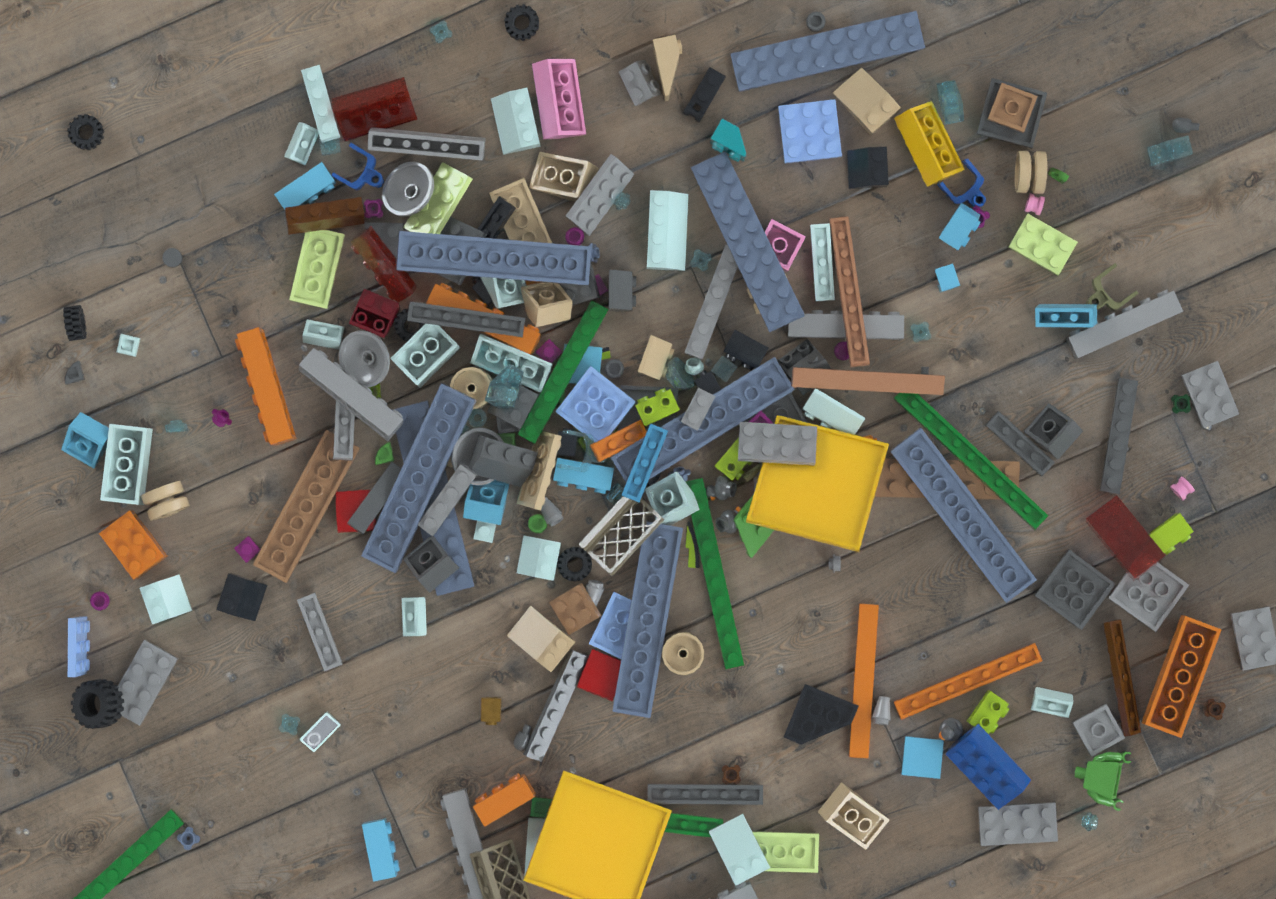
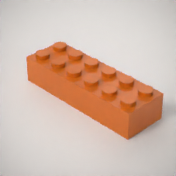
(443, 296)
(266, 386)
(1181, 676)

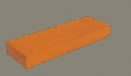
(618, 441)

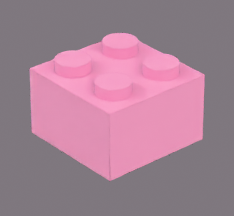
(784, 243)

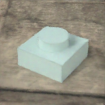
(484, 531)

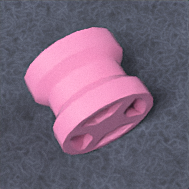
(1034, 204)
(1182, 488)

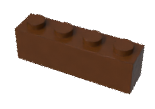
(324, 215)

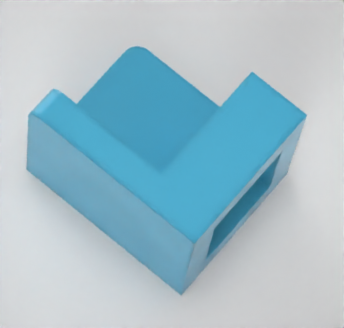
(947, 278)

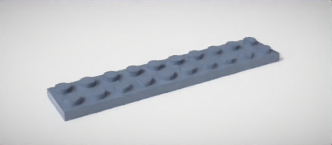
(827, 51)
(747, 242)
(493, 258)
(728, 409)
(418, 477)
(963, 515)
(449, 533)
(647, 621)

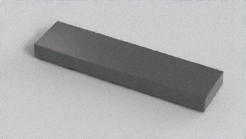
(1019, 443)
(375, 499)

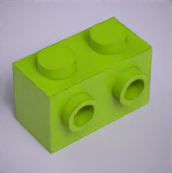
(657, 407)
(729, 463)
(1171, 532)
(988, 712)

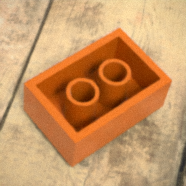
(133, 544)
(503, 799)

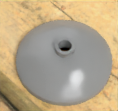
(403, 183)
(356, 359)
(464, 450)

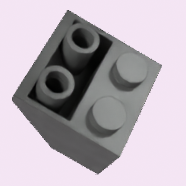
(803, 356)

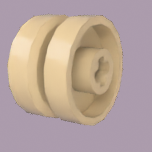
(1030, 172)
(476, 377)
(165, 501)
(688, 663)

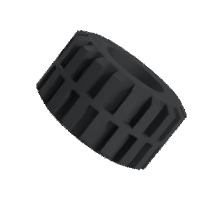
(109, 699)

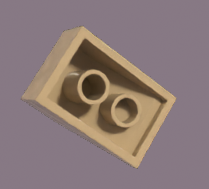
(667, 57)
(867, 101)
(562, 176)
(541, 638)
(853, 816)

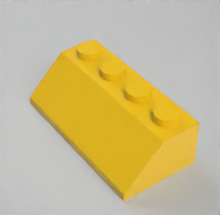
(929, 143)

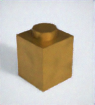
(491, 710)

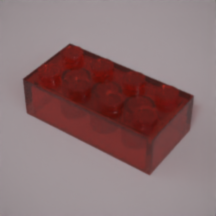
(1125, 538)

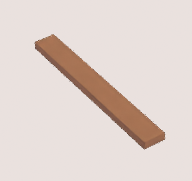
(849, 292)
(868, 381)

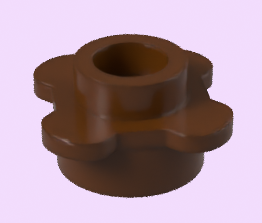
(1213, 704)
(731, 779)

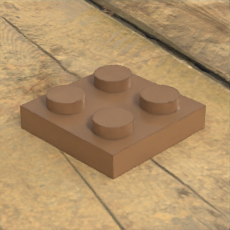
(1012, 107)
(575, 609)

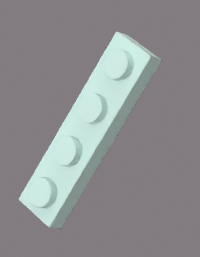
(320, 103)
(822, 262)

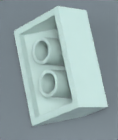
(515, 121)
(425, 353)
(832, 413)

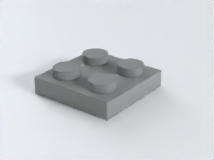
(1098, 730)

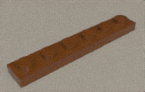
(1122, 677)

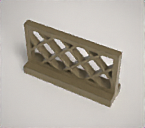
(610, 522)
(485, 872)

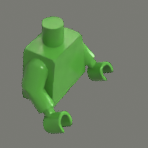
(1103, 777)

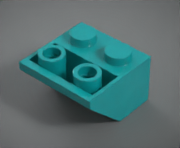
(728, 139)

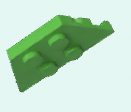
(750, 534)

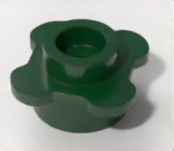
(1185, 399)

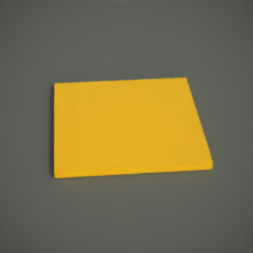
(825, 499)
(596, 842)

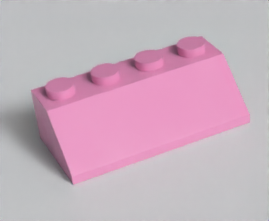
(559, 98)

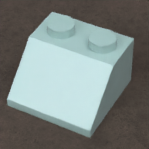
(672, 499)
(538, 558)
(165, 599)

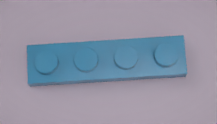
(644, 463)

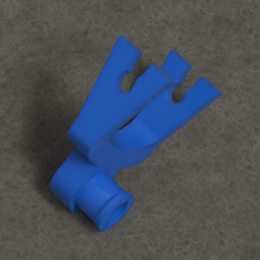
(367, 175)
(971, 194)

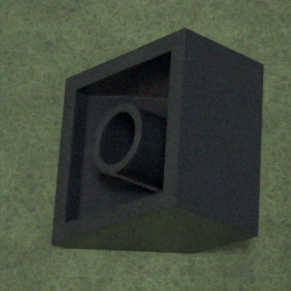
(867, 168)
(745, 350)
(241, 597)

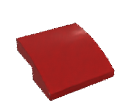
(346, 505)
(600, 675)

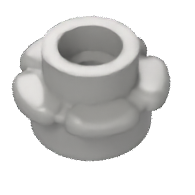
(835, 563)

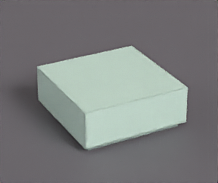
(128, 345)

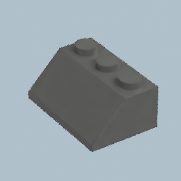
(502, 461)

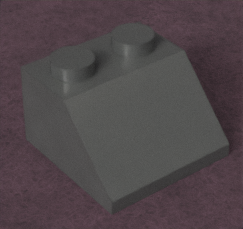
(621, 290)
(522, 408)
(1053, 431)
(430, 563)

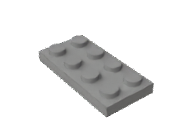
(600, 194)
(777, 443)
(144, 680)
(1018, 824)

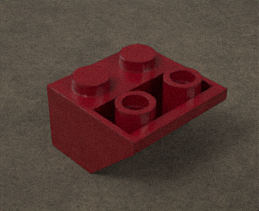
(374, 313)

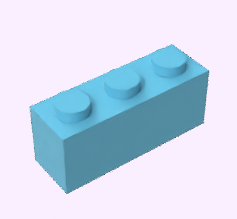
(306, 187)
(1066, 315)
(595, 477)
(380, 849)

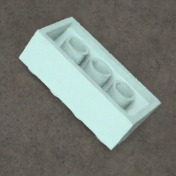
(667, 230)
(497, 356)
(126, 464)

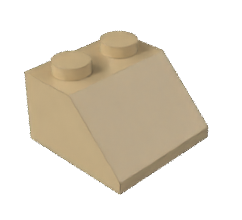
(546, 303)
(655, 358)

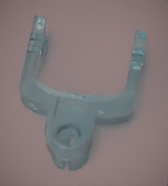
(589, 455)

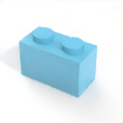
(960, 226)

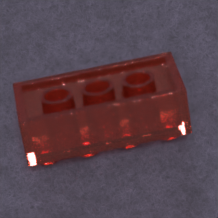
(375, 107)
(383, 264)

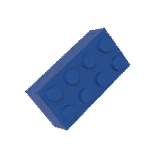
(988, 766)

